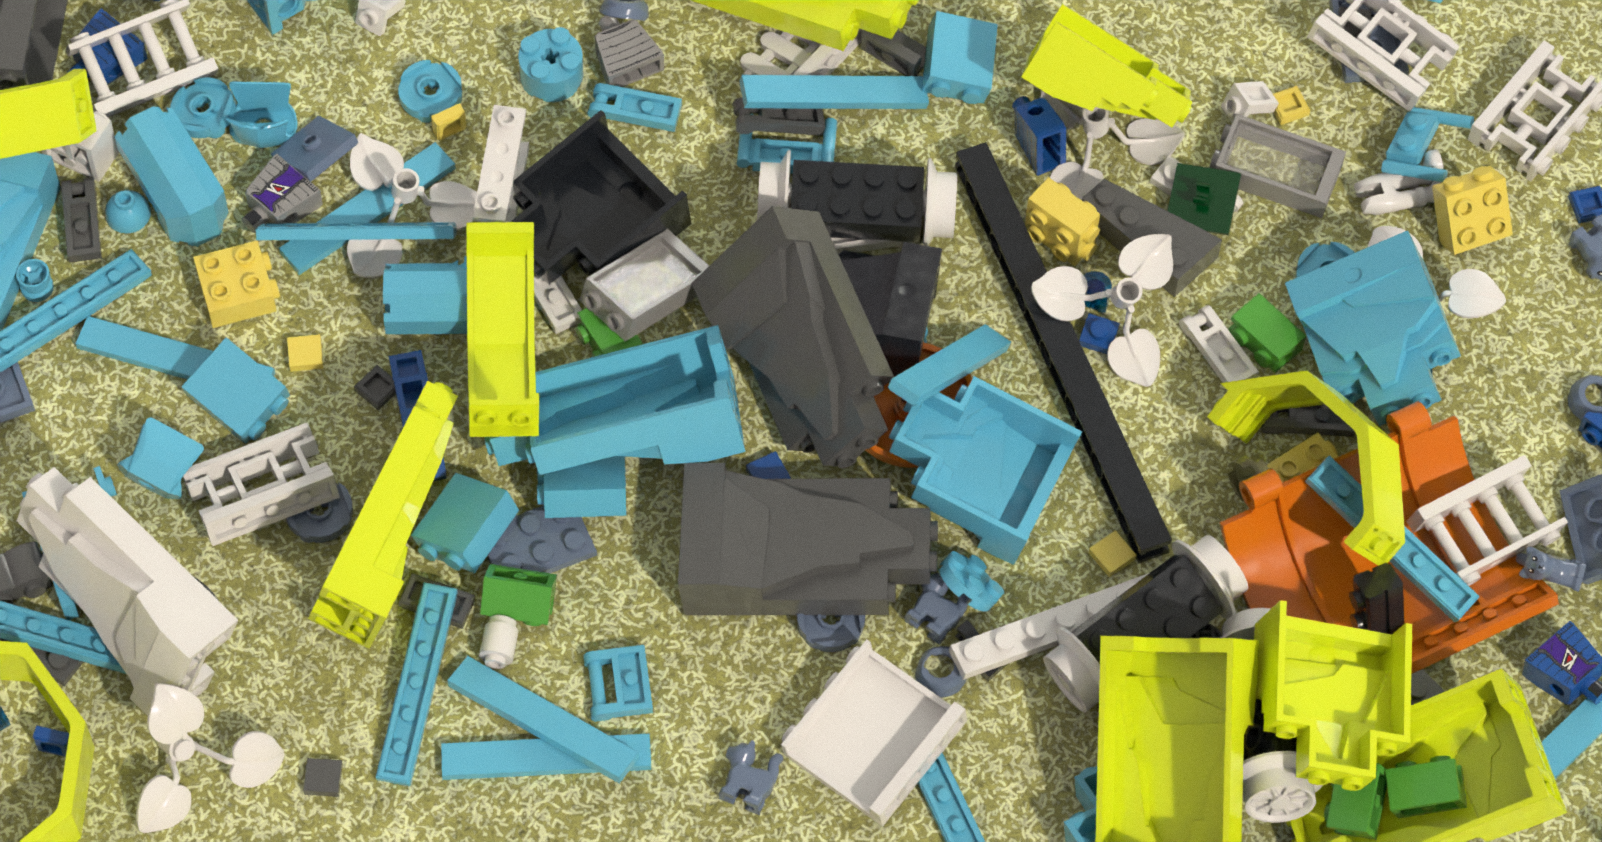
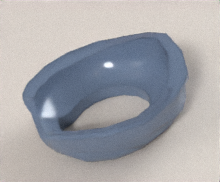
(625, 9)
(1577, 400)
(943, 686)

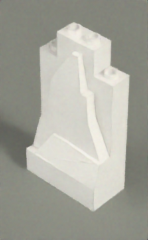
(127, 584)

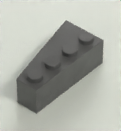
(1131, 217)

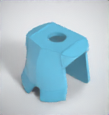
(260, 102)
(160, 459)

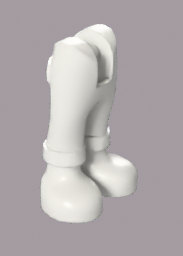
(1389, 184)

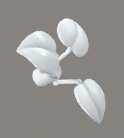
(1148, 140)
(379, 164)
(1150, 266)
(1471, 290)
(169, 719)

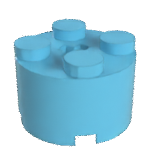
(551, 64)

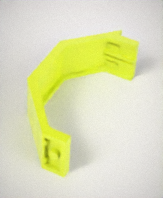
(46, 115)
(501, 330)
(1255, 399)
(66, 824)

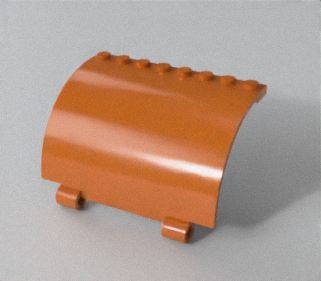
(1297, 552)

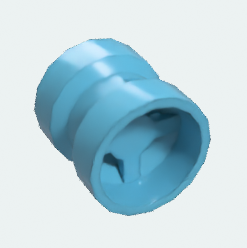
(34, 280)

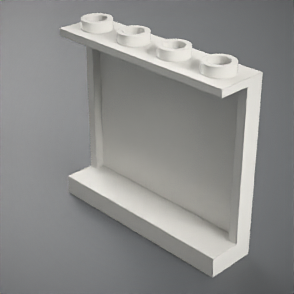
(872, 733)

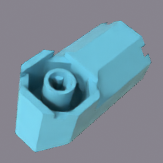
(173, 176)
(425, 298)

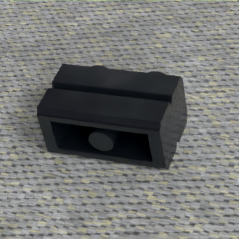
(1378, 600)

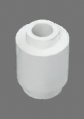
(499, 641)

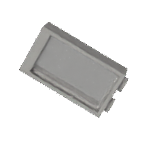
(1279, 164)
(643, 285)

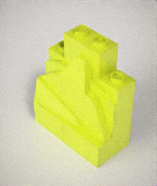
(1096, 69)
(1336, 692)

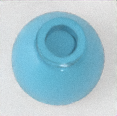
(127, 211)

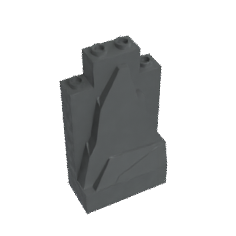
(29, 40)
(803, 332)
(797, 544)

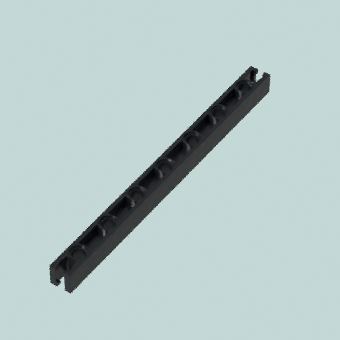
(1064, 357)

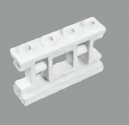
(1374, 62)
(1518, 98)
(268, 502)

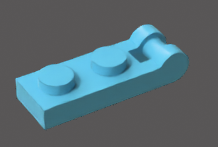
(636, 107)

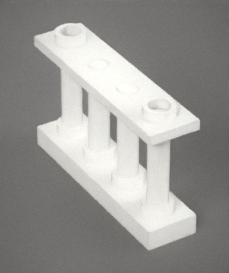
(137, 90)
(502, 163)
(1485, 490)

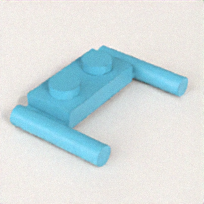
(1413, 140)
(767, 150)

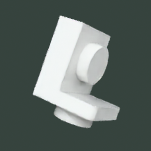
(374, 14)
(1248, 99)

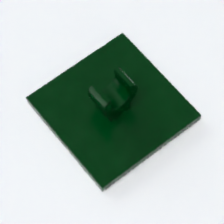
(1205, 197)

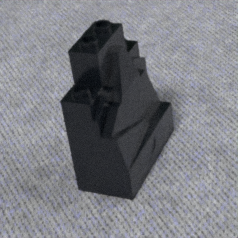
(593, 202)
(896, 297)

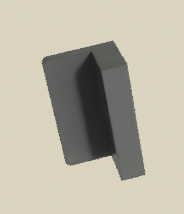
(899, 52)

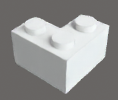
(92, 155)

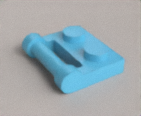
(630, 682)

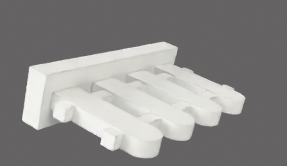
(814, 60)

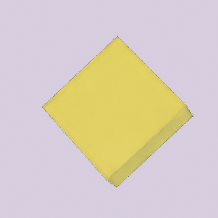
(1291, 105)
(449, 122)
(305, 353)
(1112, 553)

